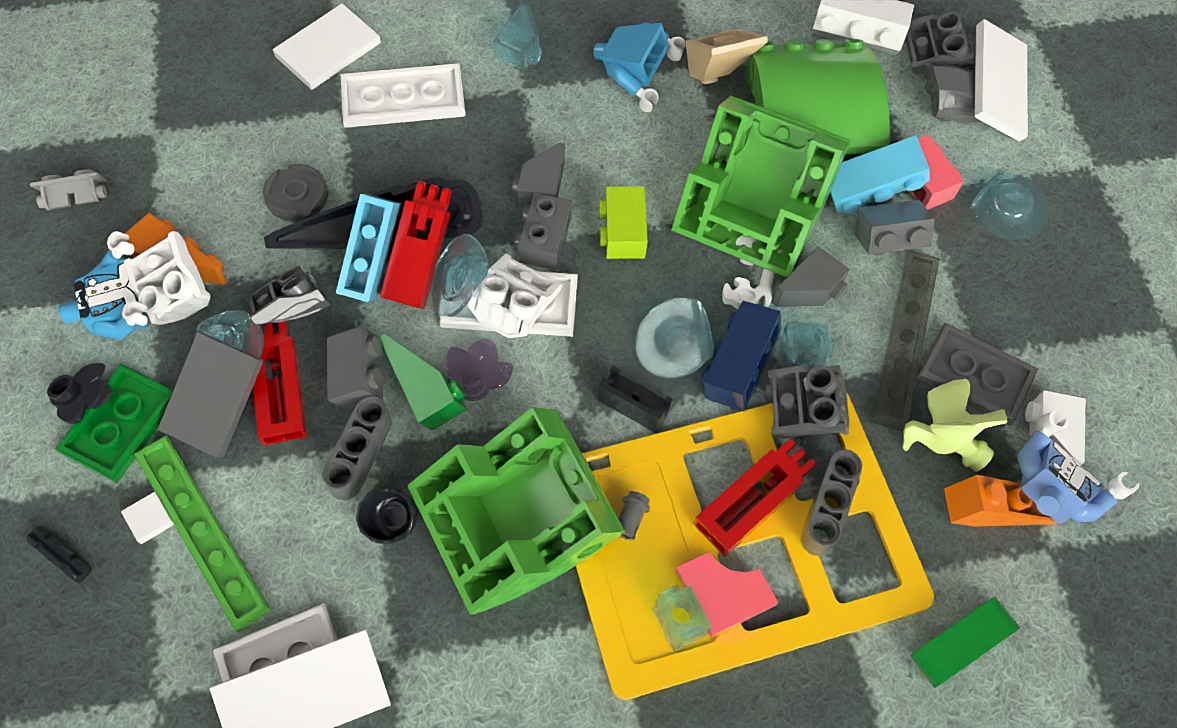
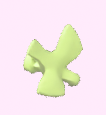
(953, 426)

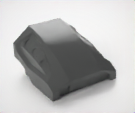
(938, 41)
(952, 92)
(287, 298)
(808, 401)

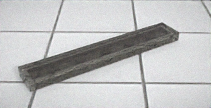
(905, 341)

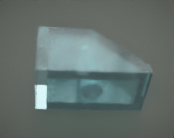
(519, 40)

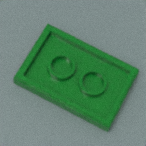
(120, 427)

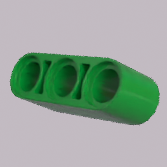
(964, 642)

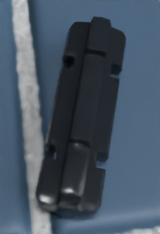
(59, 554)

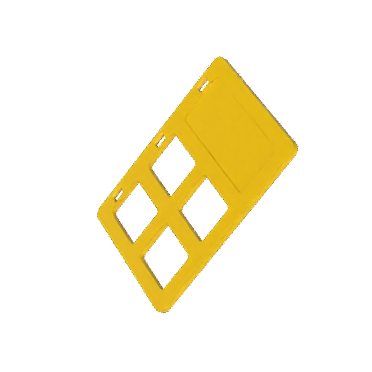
(628, 576)

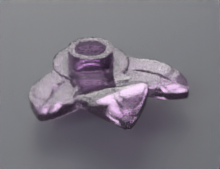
(478, 364)

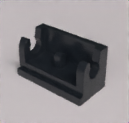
(634, 400)

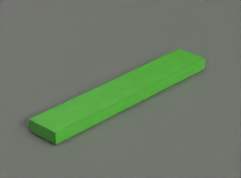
(202, 534)

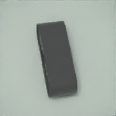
(357, 432)
(839, 488)

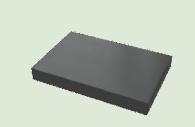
(994, 376)
(210, 395)

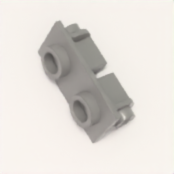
(56, 190)

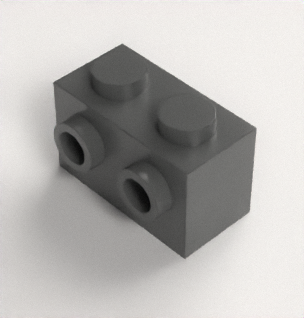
(894, 227)
(543, 231)
(354, 367)

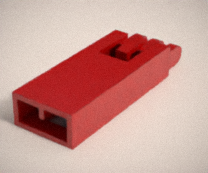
(415, 259)
(279, 400)
(743, 508)

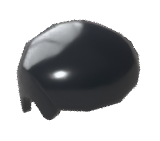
(386, 515)

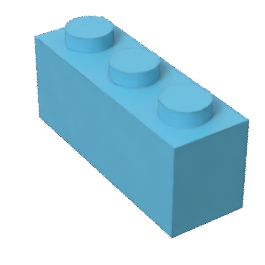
(880, 175)
(368, 247)

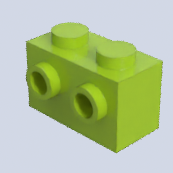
(624, 222)

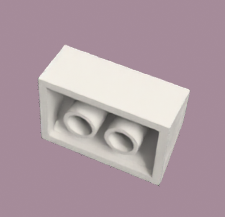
(876, 22)

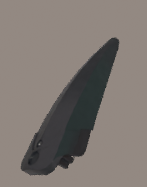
(333, 227)

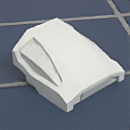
(167, 281)
(512, 297)

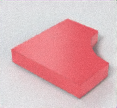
(726, 594)

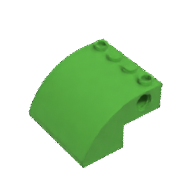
(825, 87)
(760, 181)
(514, 510)

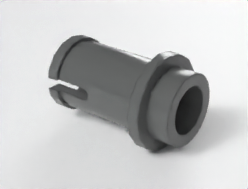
(632, 513)

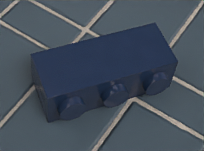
(742, 355)

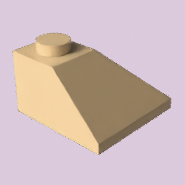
(721, 53)

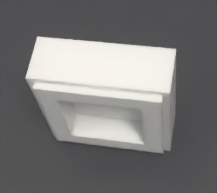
(147, 518)

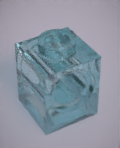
(793, 351)
(681, 633)

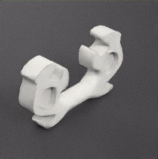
(744, 290)

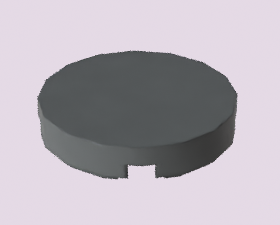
(304, 195)

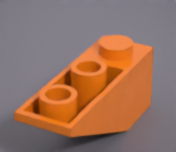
(152, 231)
(991, 503)

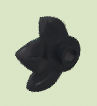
(79, 392)

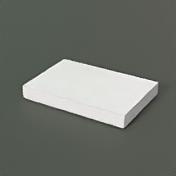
(326, 46)
(276, 642)

